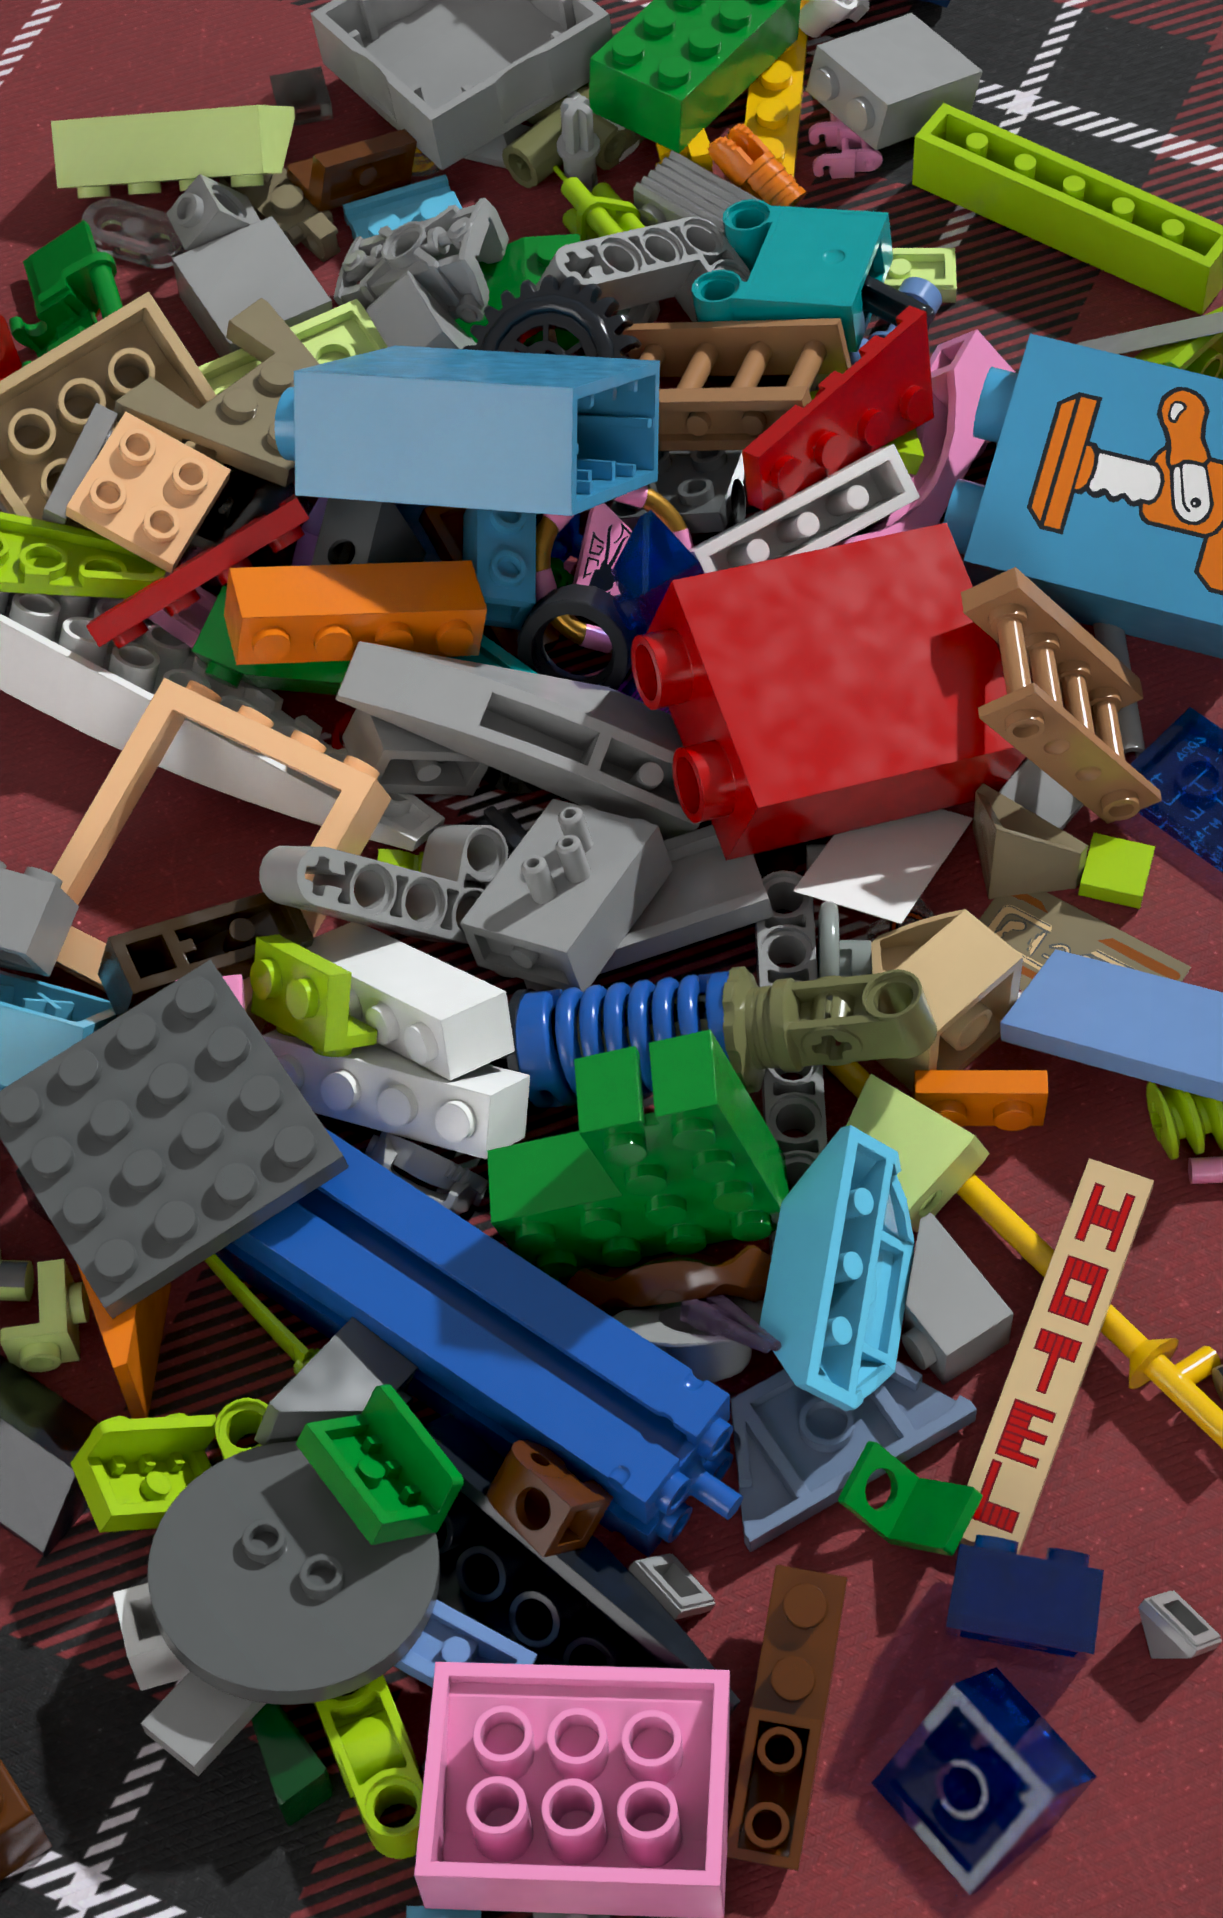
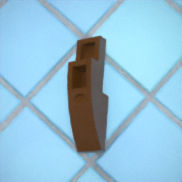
(787, 1718)

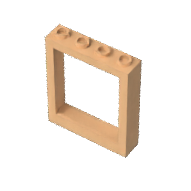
(344, 829)

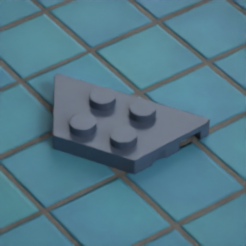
(802, 1449)

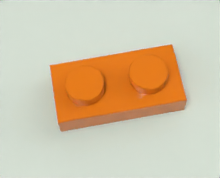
(985, 1097)

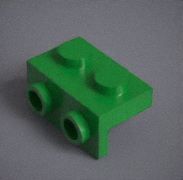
(383, 1468)

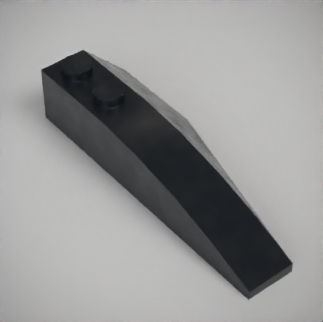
(562, 1606)

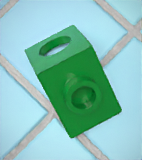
(918, 1511)

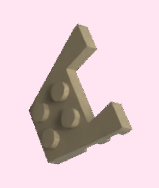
(241, 417)

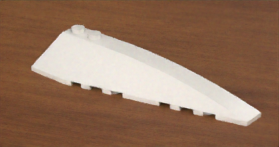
(104, 691)

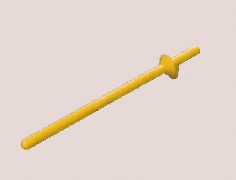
(1146, 1357)

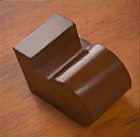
(546, 1499)

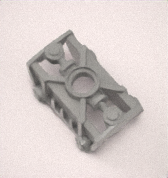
(437, 252)

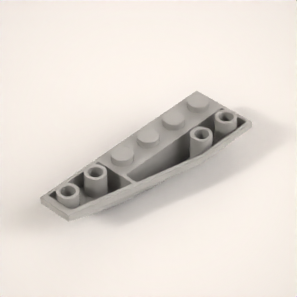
(533, 726)

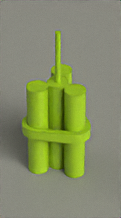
(598, 211)

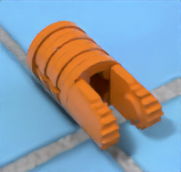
(754, 168)

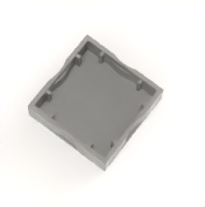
(460, 66)

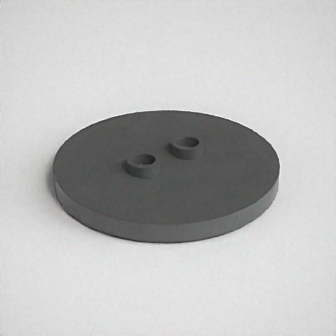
(278, 1588)

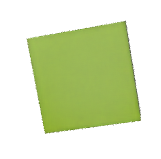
(1116, 870)

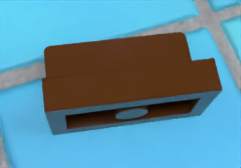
(355, 170)

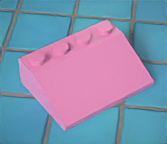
(576, 1790)

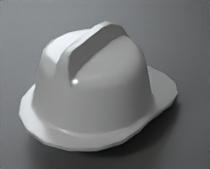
(706, 1355)

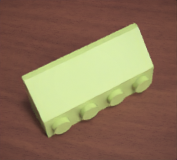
(171, 147)

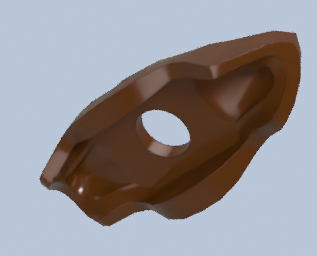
(676, 1280)

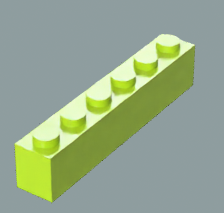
(1070, 207)

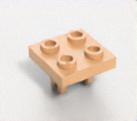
(148, 492)

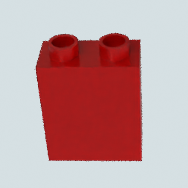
(825, 690)

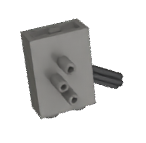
(565, 893)

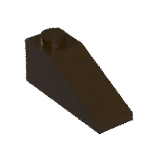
(156, 955)

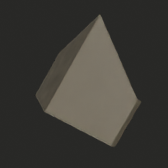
(1022, 849)

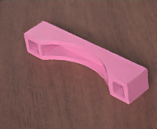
(947, 439)

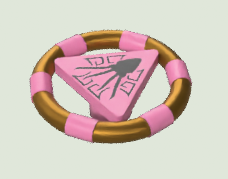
(600, 549)

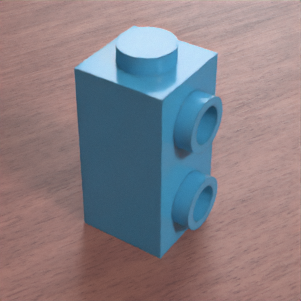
(504, 562)

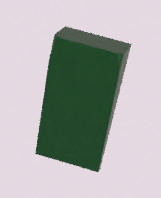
(292, 1765)

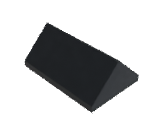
(36, 1448)

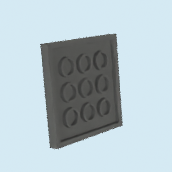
(164, 1138)

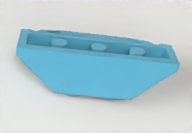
(841, 1271)

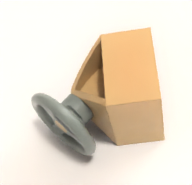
(963, 970)

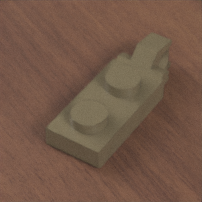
(292, 213)

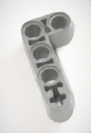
(649, 262)
(417, 904)

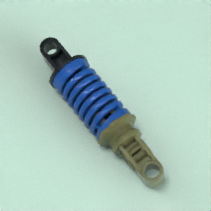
(754, 1025)

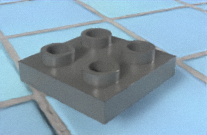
(701, 486)

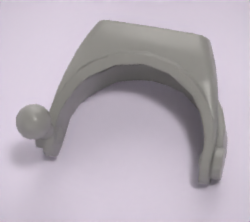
(463, 1185)

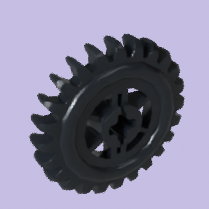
(556, 309)

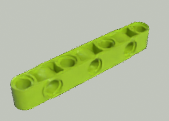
(361, 1726)

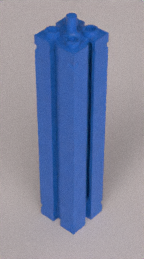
(499, 1344)

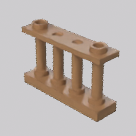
(735, 416)
(1067, 665)

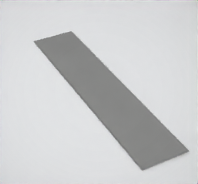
(1159, 334)

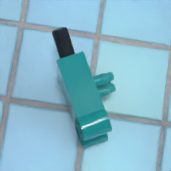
(805, 268)

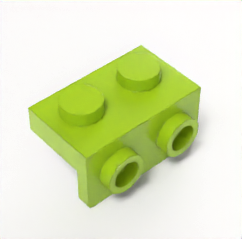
(306, 997)
(140, 1467)

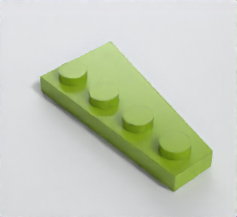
(67, 561)

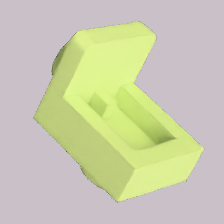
(56, 1336)

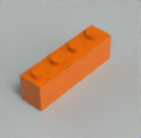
(328, 609)

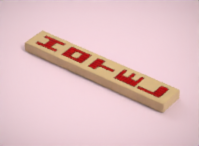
(1055, 1351)

